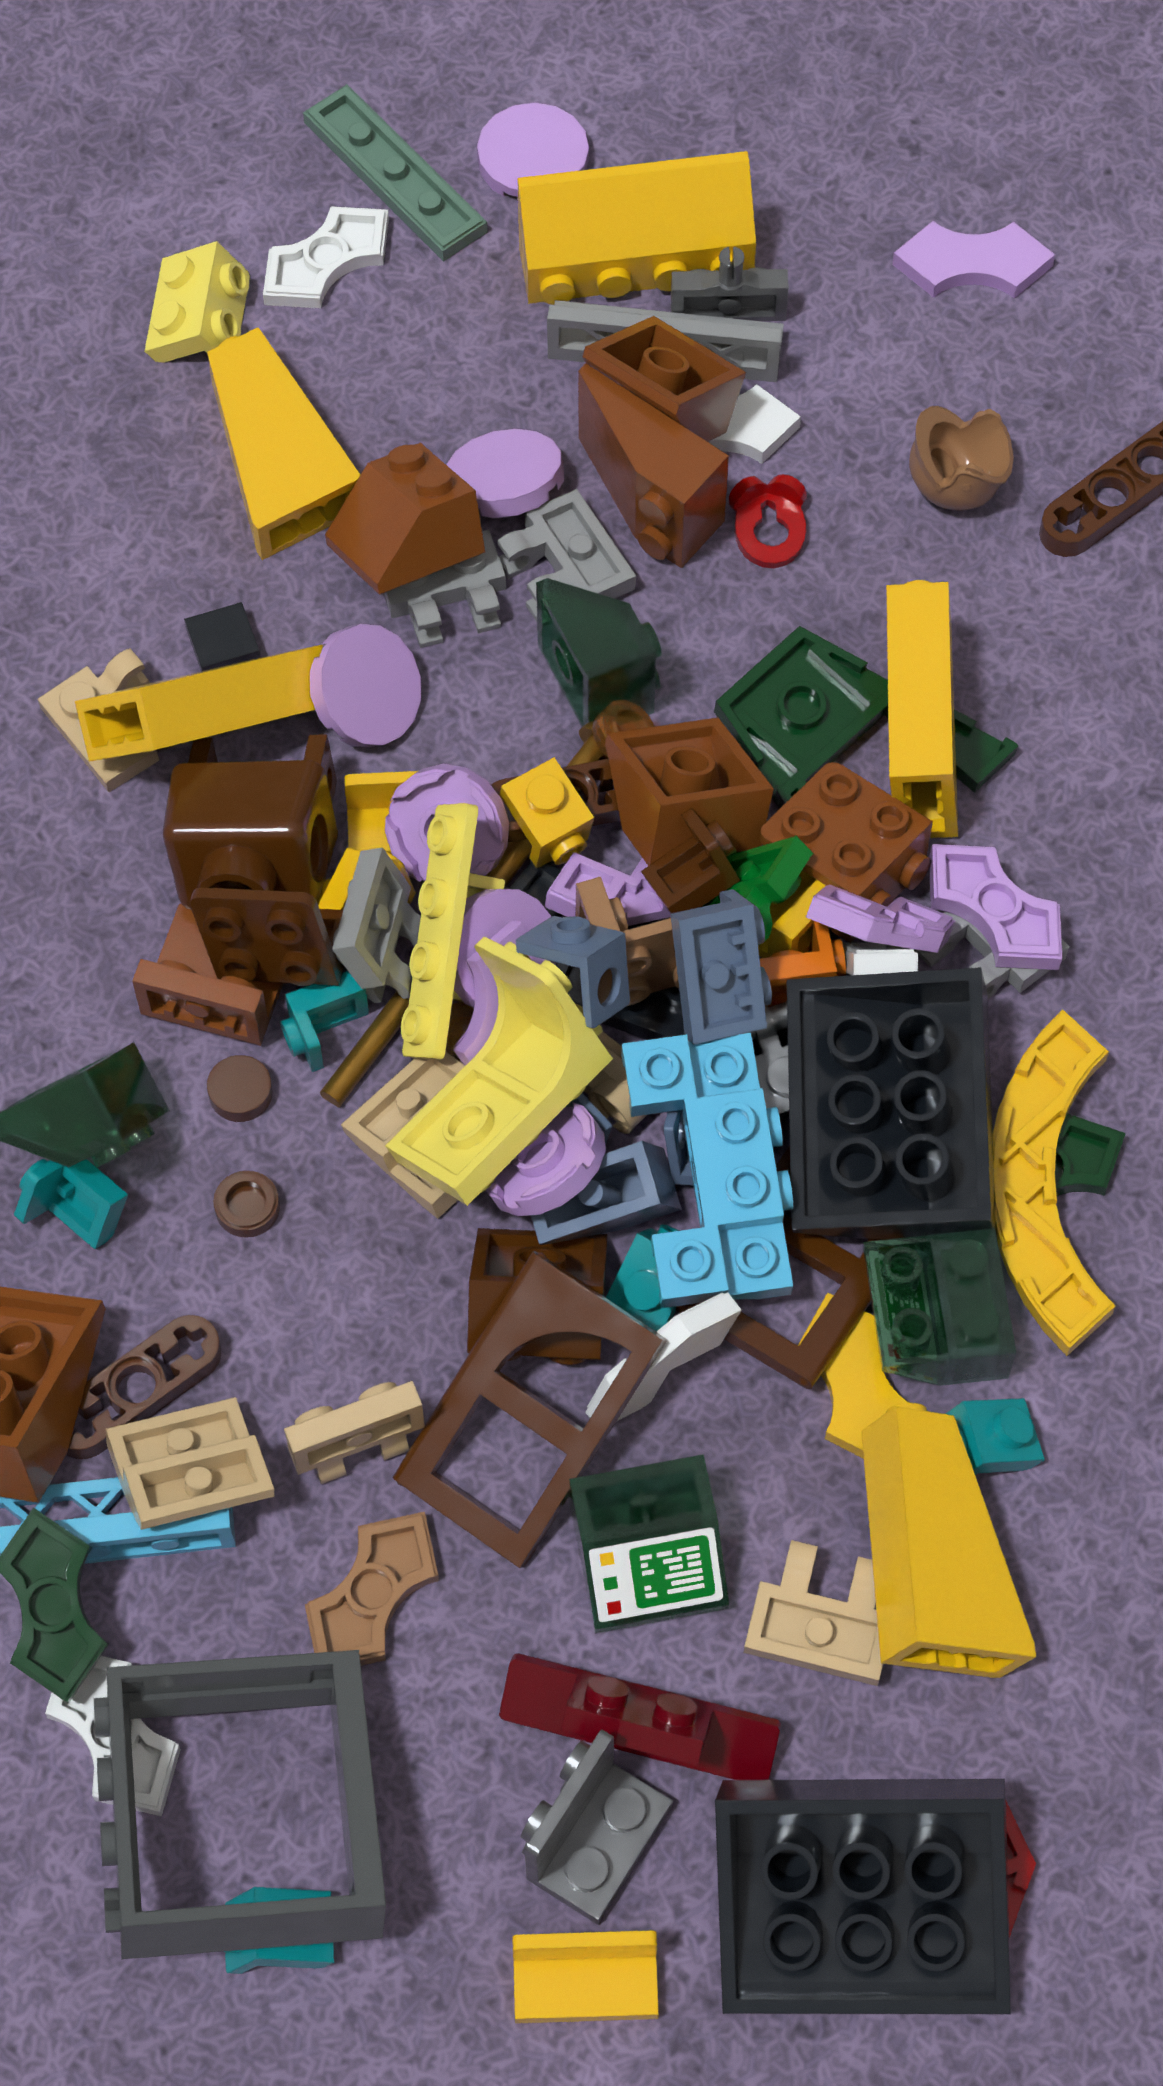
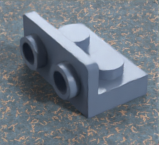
(720, 968)

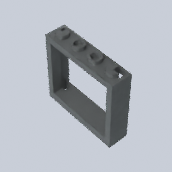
(235, 1687)

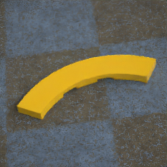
(1026, 1212)

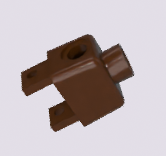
(251, 822)

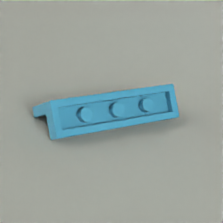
(119, 1534)

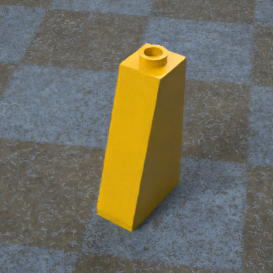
(280, 447)
(922, 702)
(197, 705)
(935, 1553)

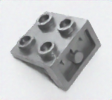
(593, 1830)

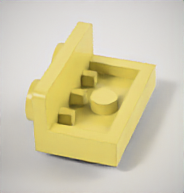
(196, 302)

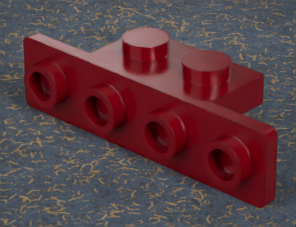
(640, 1719)

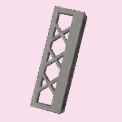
(745, 343)

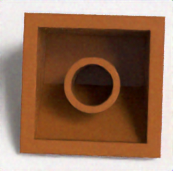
(671, 374)
(406, 519)
(684, 767)

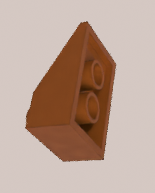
(654, 468)
(43, 1375)

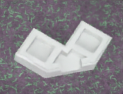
(687, 1338)

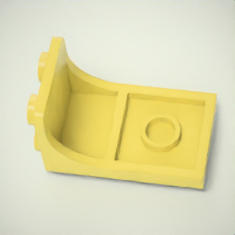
(512, 1087)

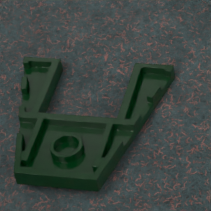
(814, 703)

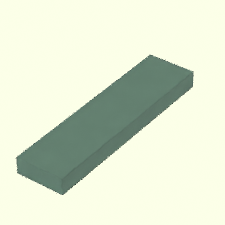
(395, 172)

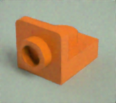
(824, 960)

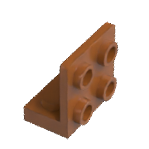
(187, 992)

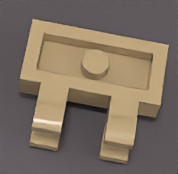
(59, 706)
(378, 1418)
(815, 1629)

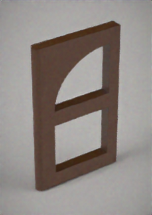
(537, 1304)
(809, 1359)

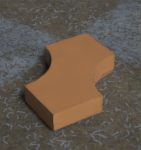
(389, 1566)

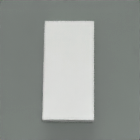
(878, 958)

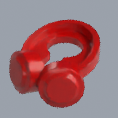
(786, 498)

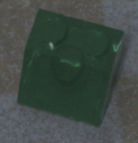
(596, 649)
(88, 1112)

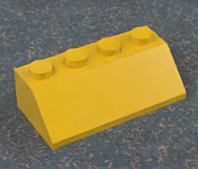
(632, 225)

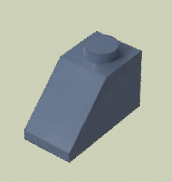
(626, 1191)

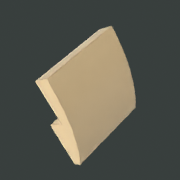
(390, 1111)
(188, 1463)

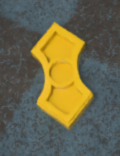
(856, 1384)

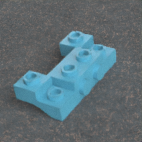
(731, 1166)

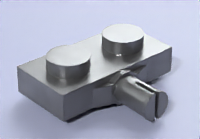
(731, 291)

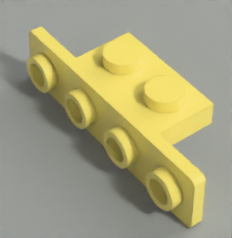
(440, 929)

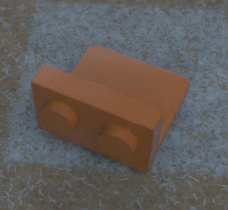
(856, 835)

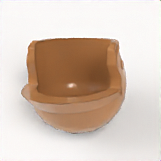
(960, 461)

